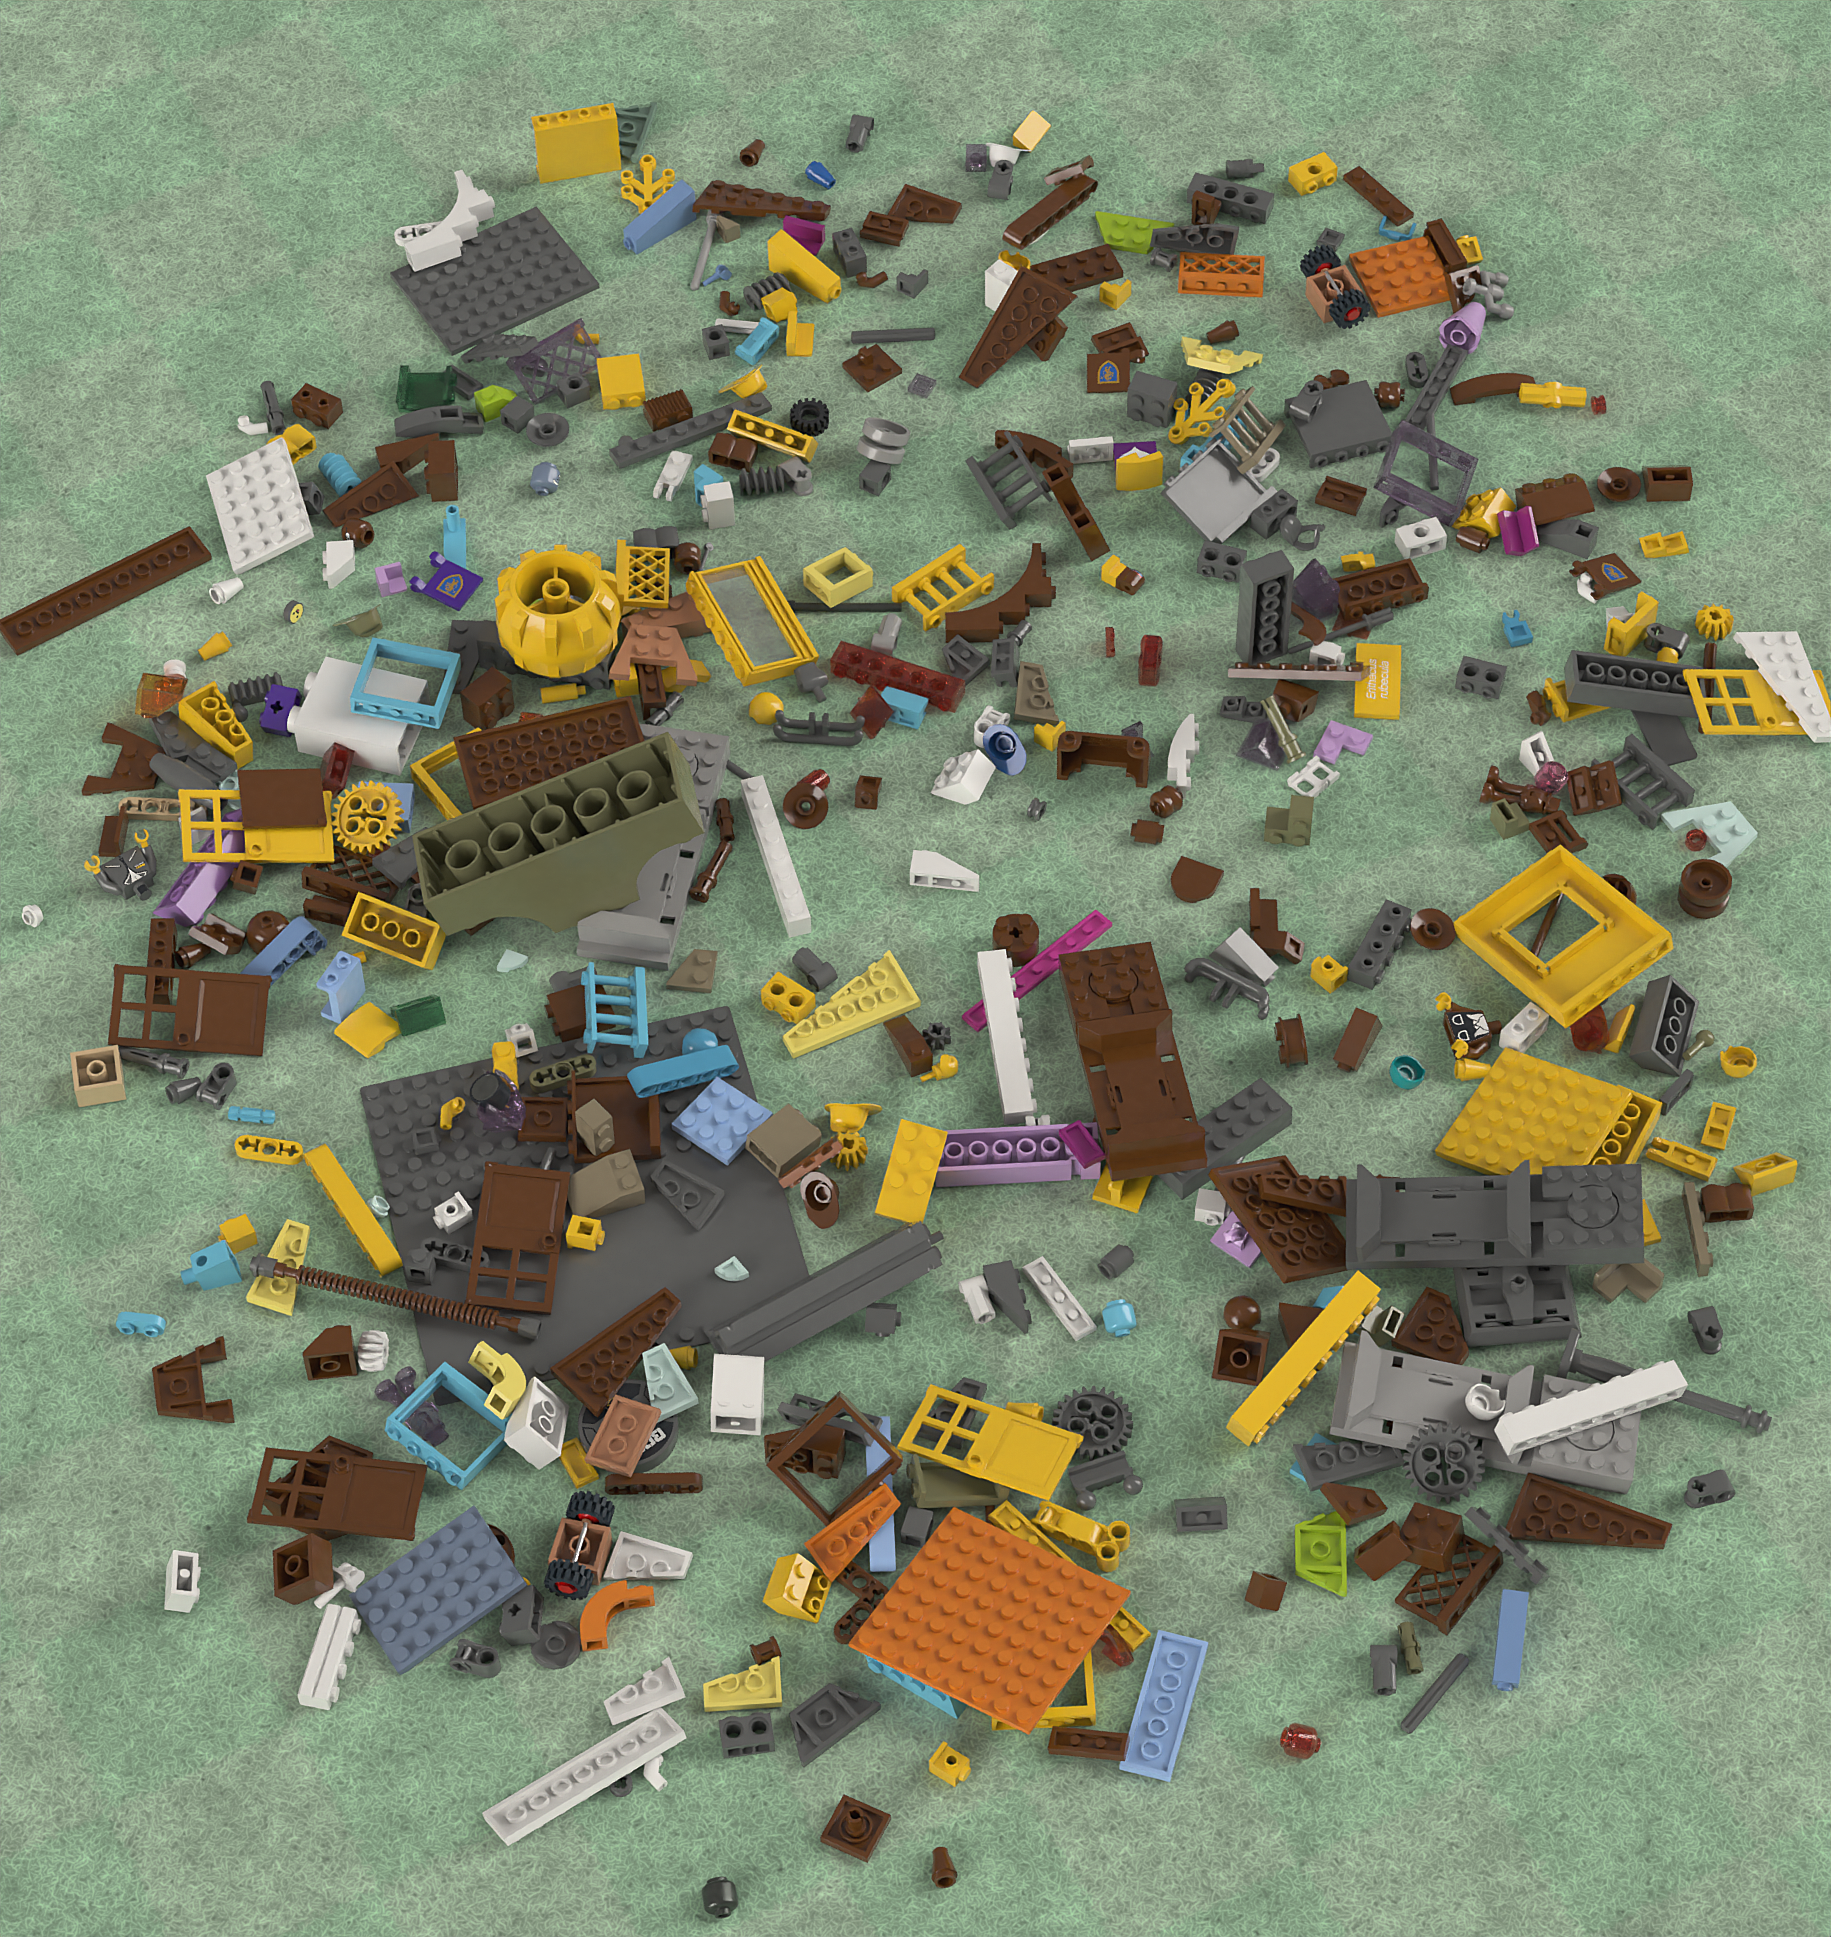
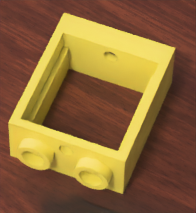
(815, 577)

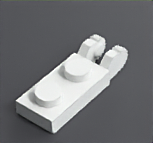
(673, 474)

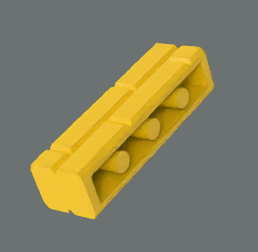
(772, 436)

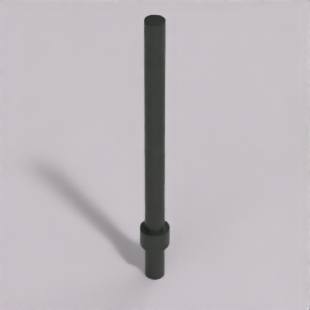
(846, 607)

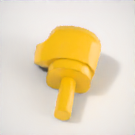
(944, 1069)

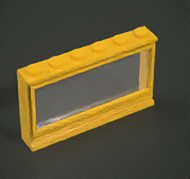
(751, 621)

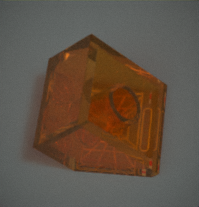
(158, 694)

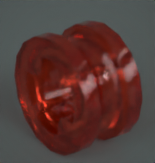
(1598, 404)
(1699, 845)

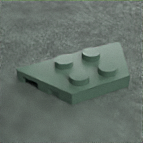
(634, 128)

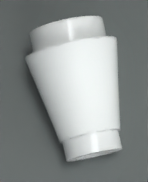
(225, 590)

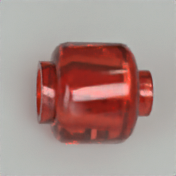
(1300, 1741)

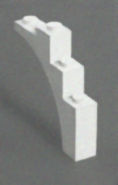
(460, 225)

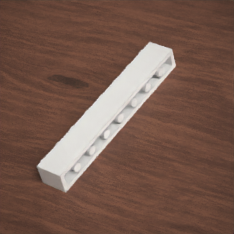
(776, 856)
(1005, 1037)
(1590, 1407)

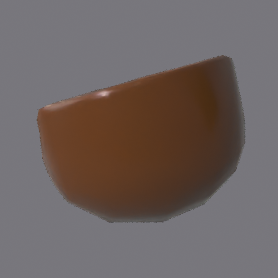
(1242, 1312)

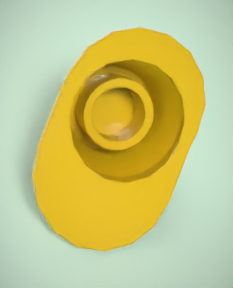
(748, 384)
(850, 1116)

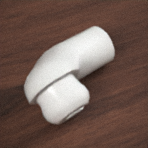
(250, 428)
(1584, 587)

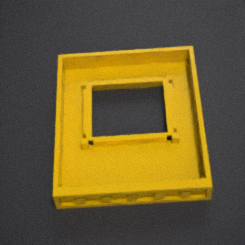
(1587, 968)

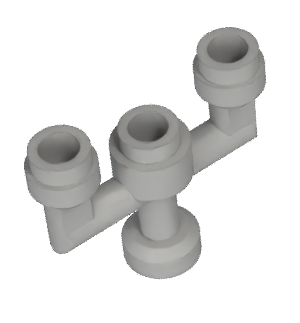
(1491, 292)

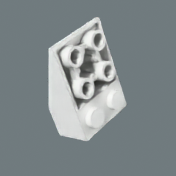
(737, 1394)

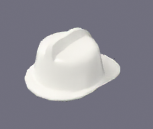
(1000, 152)

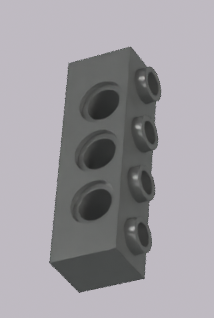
(1235, 198)

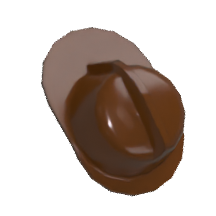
(820, 1199)

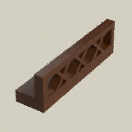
(650, 688)

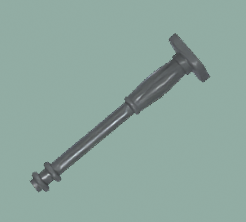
(1605, 1369)

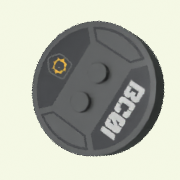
(660, 1442)

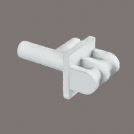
(347, 1577)

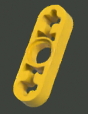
(264, 1142)

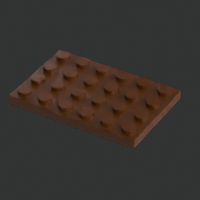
(1292, 1238)

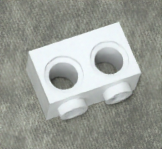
(1524, 1028)

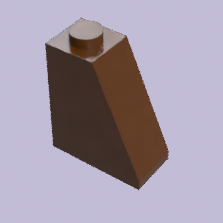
(1357, 1040)
(1295, 1321)

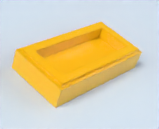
(573, 1461)

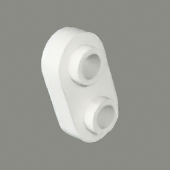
(1265, 468)

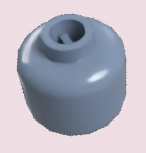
(545, 478)

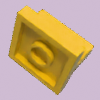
(1123, 1193)

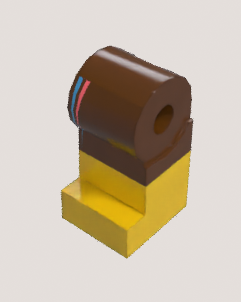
(1121, 576)

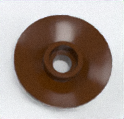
(1619, 484)
(793, 806)
(1436, 922)

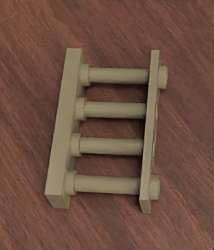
(1263, 440)

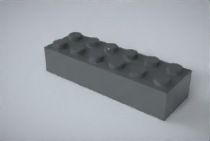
(1264, 608)
(493, 654)
(1629, 683)
(1234, 1132)

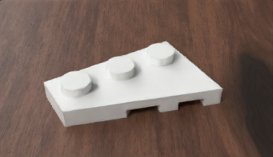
(646, 1560)
(650, 1693)

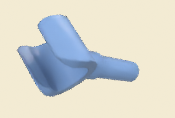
(721, 271)

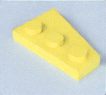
(746, 1690)

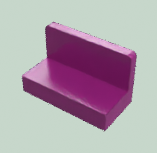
(806, 233)
(1518, 531)

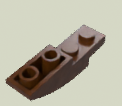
(1036, 449)

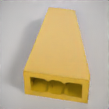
(802, 267)

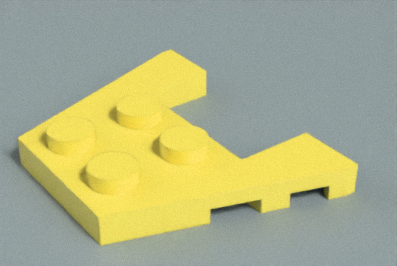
(1220, 361)

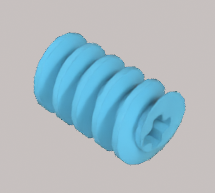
(338, 473)

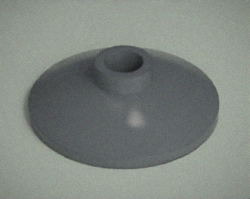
(547, 423)

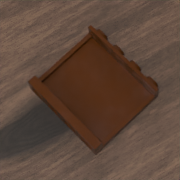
(634, 1118)

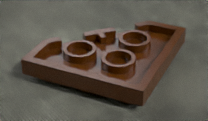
(1432, 1330)

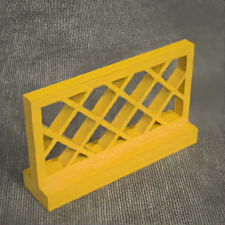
(625, 576)

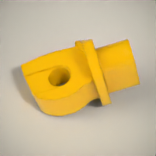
(1357, 562)

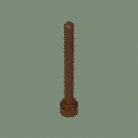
(1546, 924)

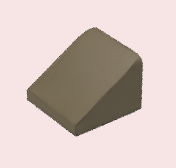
(727, 229)

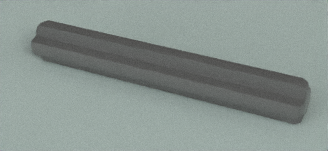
(892, 335)
(1434, 1693)

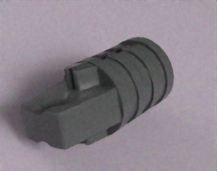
(1242, 168)

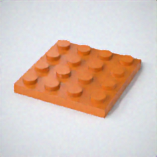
(1401, 276)

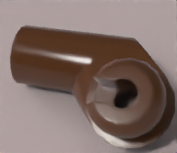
(871, 282)

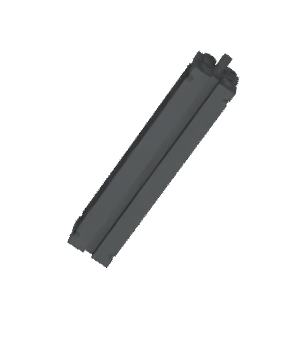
(830, 1294)

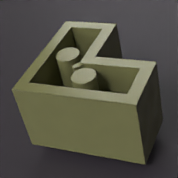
(1291, 824)

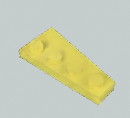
(277, 1292)

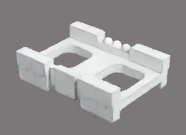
(1306, 774)

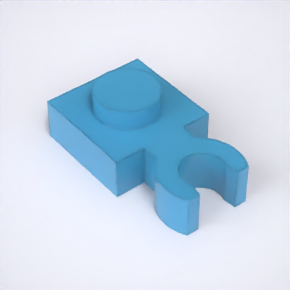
(1515, 631)

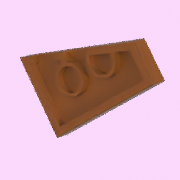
(811, 1162)

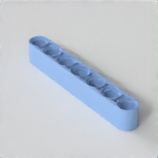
(883, 1542)

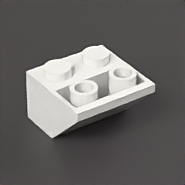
(964, 777)

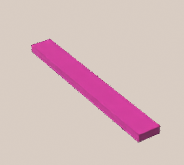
(1046, 962)

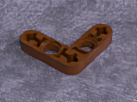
(865, 1594)

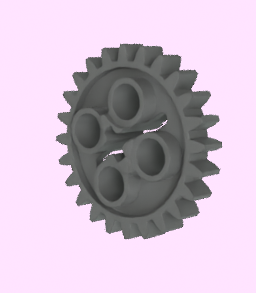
(1098, 1406)
(1422, 1464)

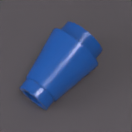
(819, 174)

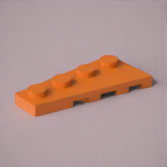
(848, 1534)

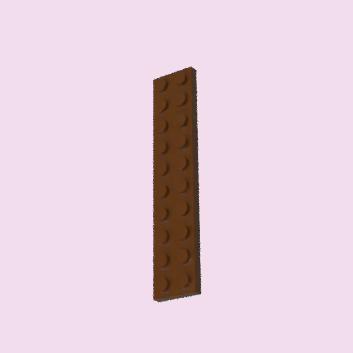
(103, 590)

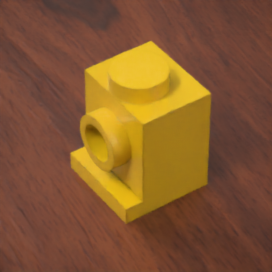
(627, 688)
(1328, 973)
(584, 1233)
(950, 1773)

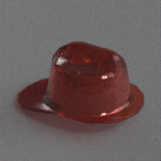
(1591, 1031)

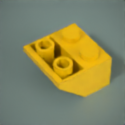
(1482, 511)
(797, 1588)

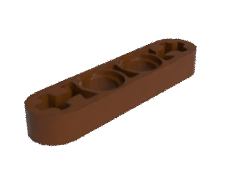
(654, 1483)

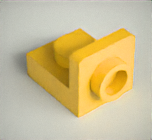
(1470, 249)

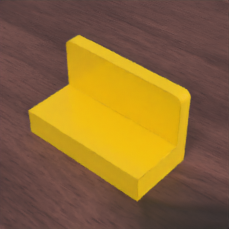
(799, 337)

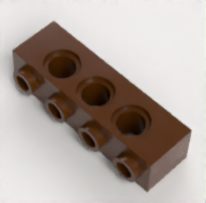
(161, 955)

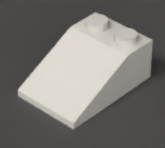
(538, 1425)

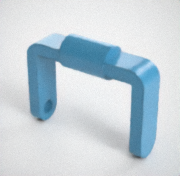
(1393, 234)

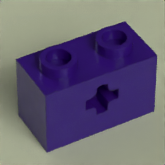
(276, 698)

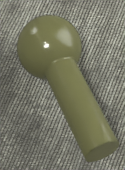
(1703, 1039)

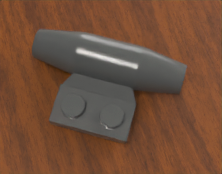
(200, 772)

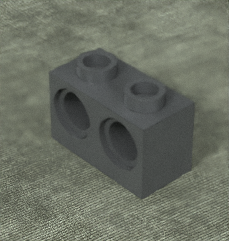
(849, 252)
(1267, 516)
(1221, 561)
(1480, 677)
(747, 1742)

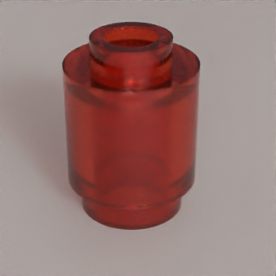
(818, 778)

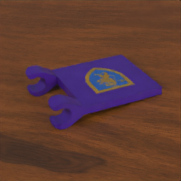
(450, 583)

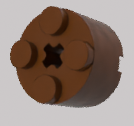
(1018, 936)

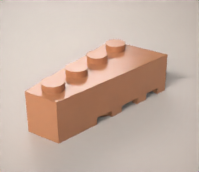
(680, 615)

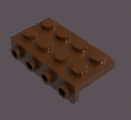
(1380, 588)

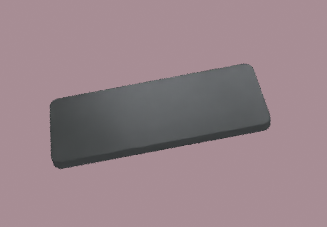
(1665, 737)

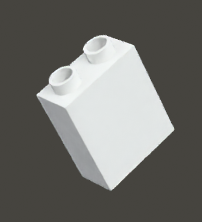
(328, 716)

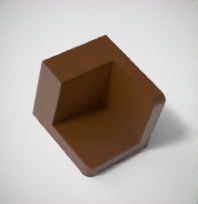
(1265, 1591)

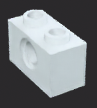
(1420, 538)

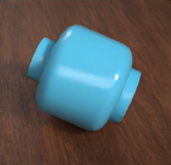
(1119, 1317)

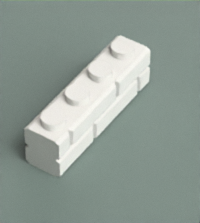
(328, 1657)

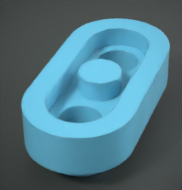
(133, 1322)

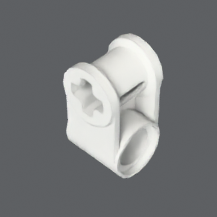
(988, 718)

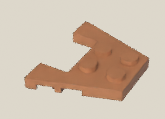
(654, 647)

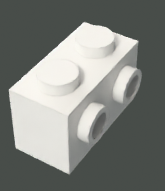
(718, 505)
(181, 1581)

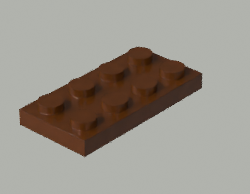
(1081, 268)

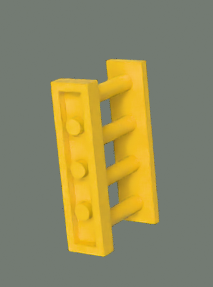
(938, 570)

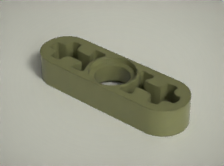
(557, 1082)

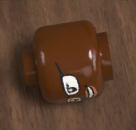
(359, 531)

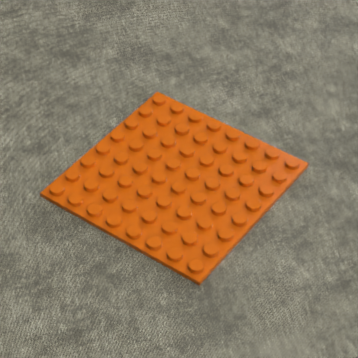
(990, 1620)

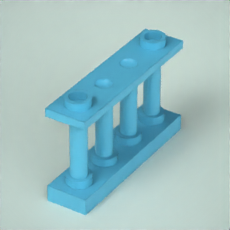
(635, 1001)

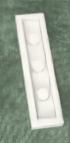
(1059, 1298)

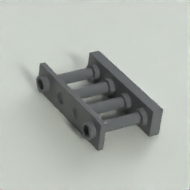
(988, 483)
(1664, 777)

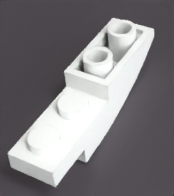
(1182, 754)

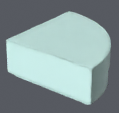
(511, 960)
(732, 1270)

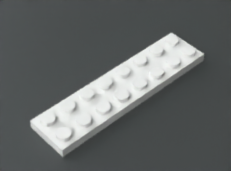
(584, 1775)

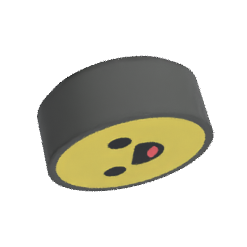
(293, 611)

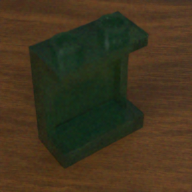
(425, 390)

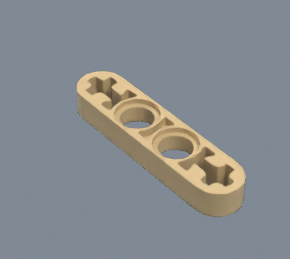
(162, 804)

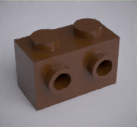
(317, 406)

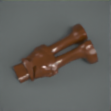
(1527, 797)

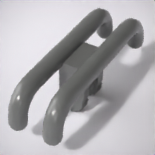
(818, 730)
(1228, 979)

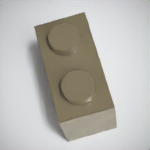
(595, 1127)

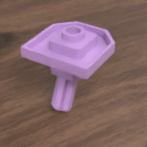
(1236, 1241)

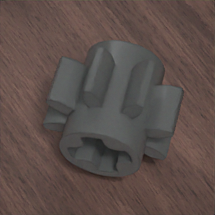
(937, 1036)

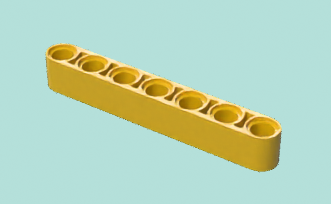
(354, 1210)

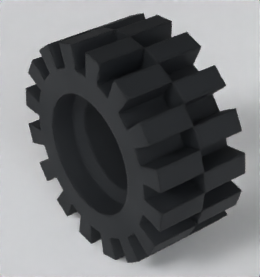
(809, 408)

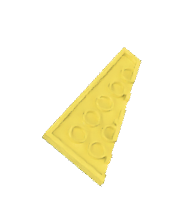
(860, 1004)

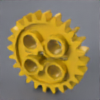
(370, 797)

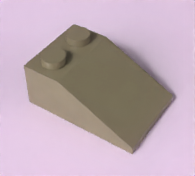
(606, 1186)

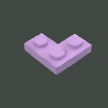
(1338, 737)

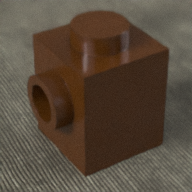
(246, 877)

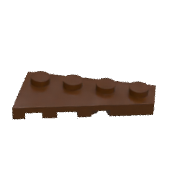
(378, 492)

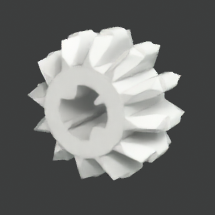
(373, 1350)

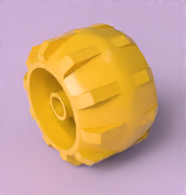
(557, 633)

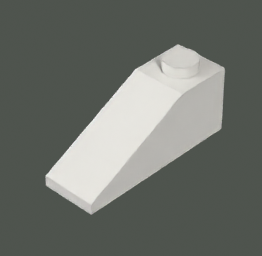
(937, 871)

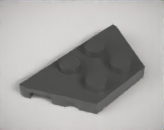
(828, 1719)

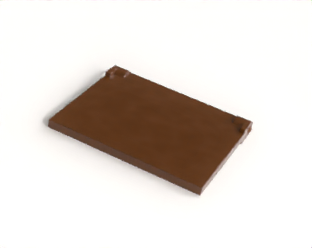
(281, 798)

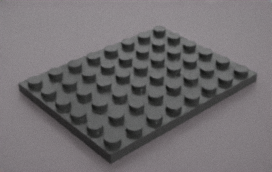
(498, 281)

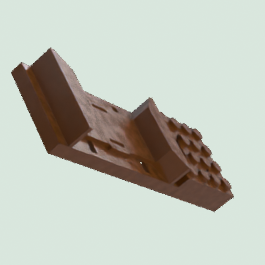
(1127, 1026)

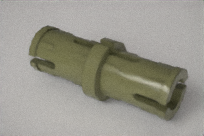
(1410, 1648)

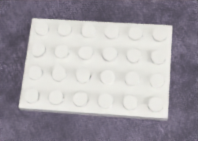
(259, 506)

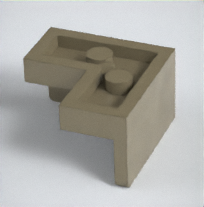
(1639, 1278)

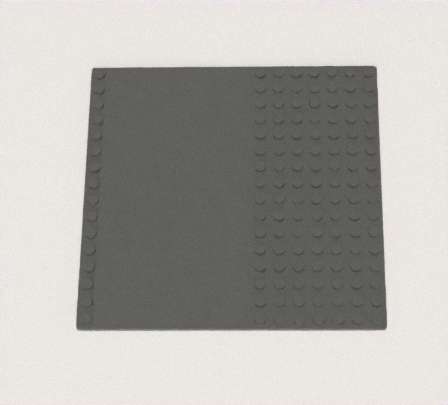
(642, 1245)

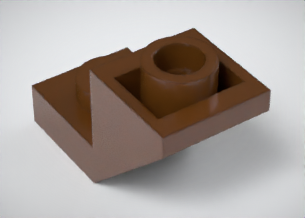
(1279, 942)

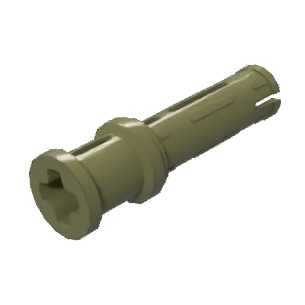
(1287, 739)

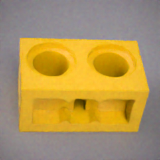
(790, 996)

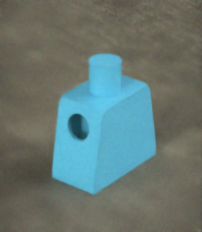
(213, 1267)

